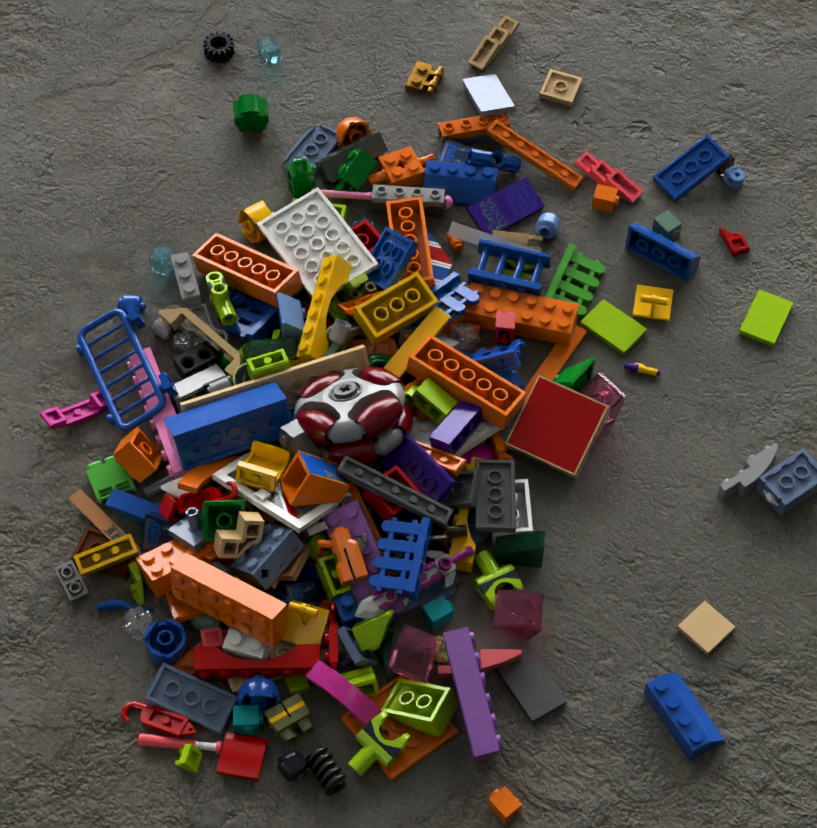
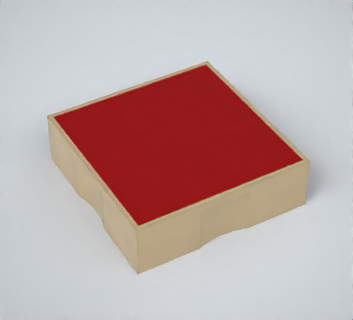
(557, 426)

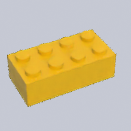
(395, 308)

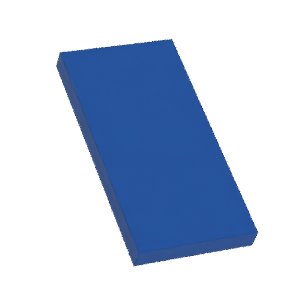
(691, 168)

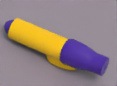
(641, 368)

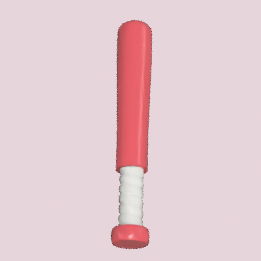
(159, 741)

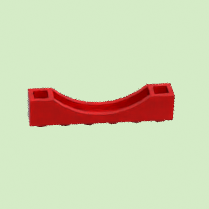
(213, 662)

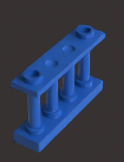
(504, 252)

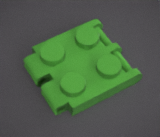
(108, 477)

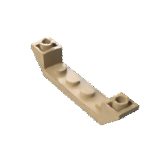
(175, 317)

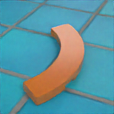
(201, 475)

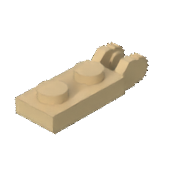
(519, 238)

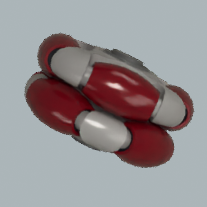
(355, 413)

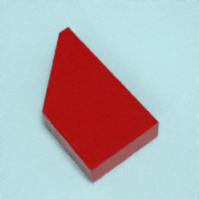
(735, 242)

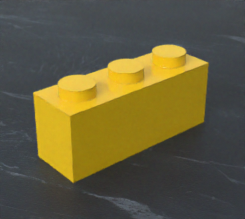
(106, 555)

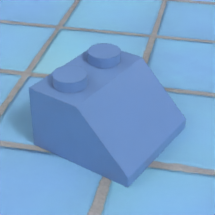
(290, 317)

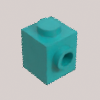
(438, 612)
(247, 719)

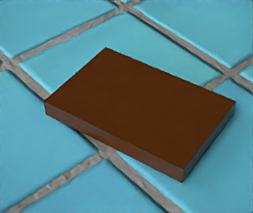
(93, 538)

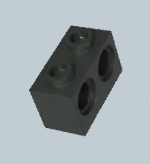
(194, 359)

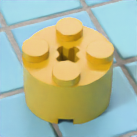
(250, 217)

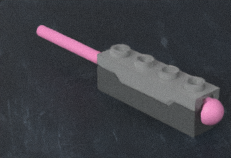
(432, 199)

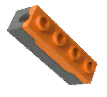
(469, 130)

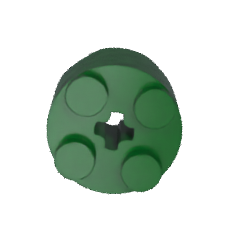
(250, 112)

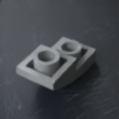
(313, 529)
(71, 581)

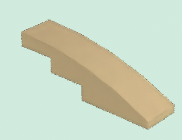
(494, 43)

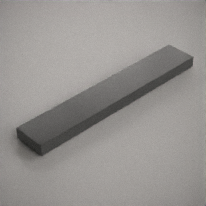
(394, 491)

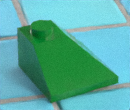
(577, 375)

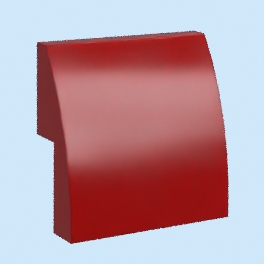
(242, 756)

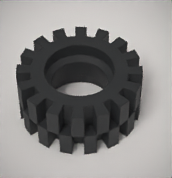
(218, 40)

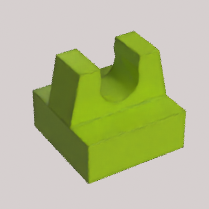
(189, 758)

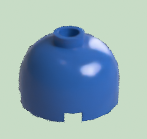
(258, 692)

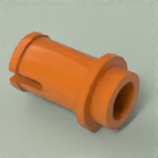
(456, 244)

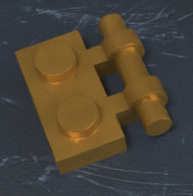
(419, 78)

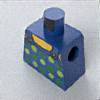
(345, 609)

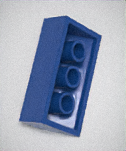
(461, 182)
(661, 251)
(682, 715)

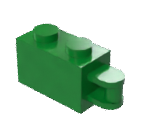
(355, 170)
(300, 177)

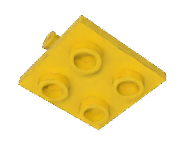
(653, 302)
(305, 623)

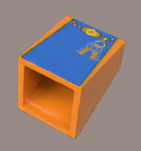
(312, 481)

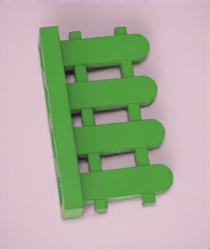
(577, 276)

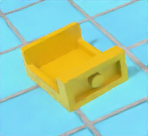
(263, 466)

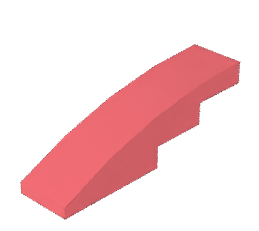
(605, 175)
(489, 659)

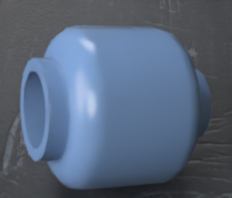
(548, 225)

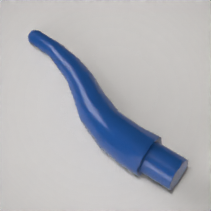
(114, 603)

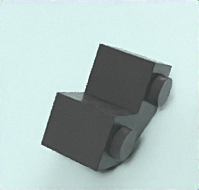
(296, 439)

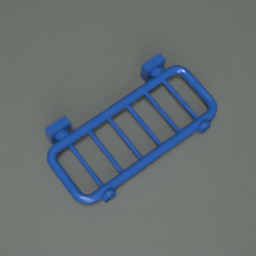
(165, 386)

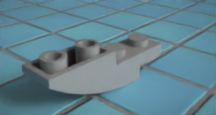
(747, 478)

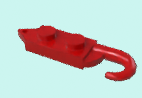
(210, 494)
(331, 640)
(160, 719)

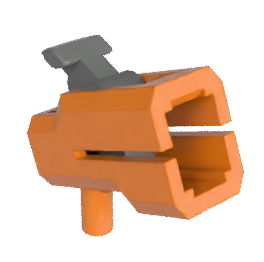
(347, 551)

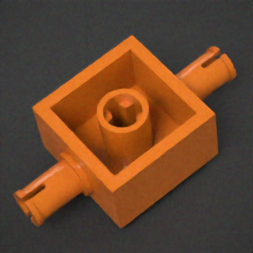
(401, 169)

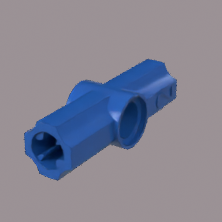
(503, 162)

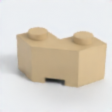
(235, 542)

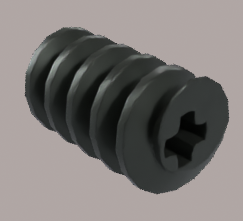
(325, 771)

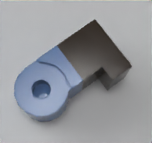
(731, 174)

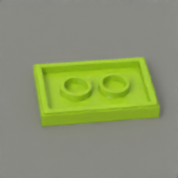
(766, 318)
(613, 327)

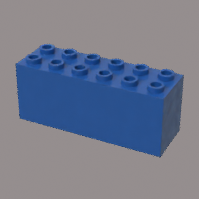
(227, 425)

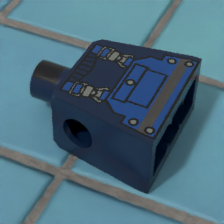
(453, 152)
(155, 531)
(302, 590)

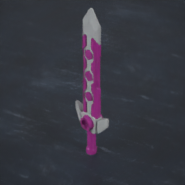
(433, 571)

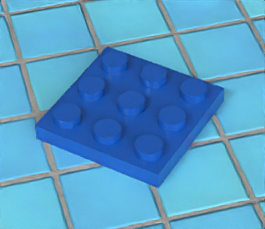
(393, 255)

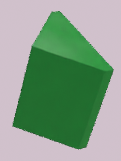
(220, 516)

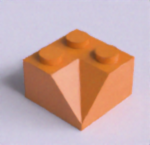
(138, 455)

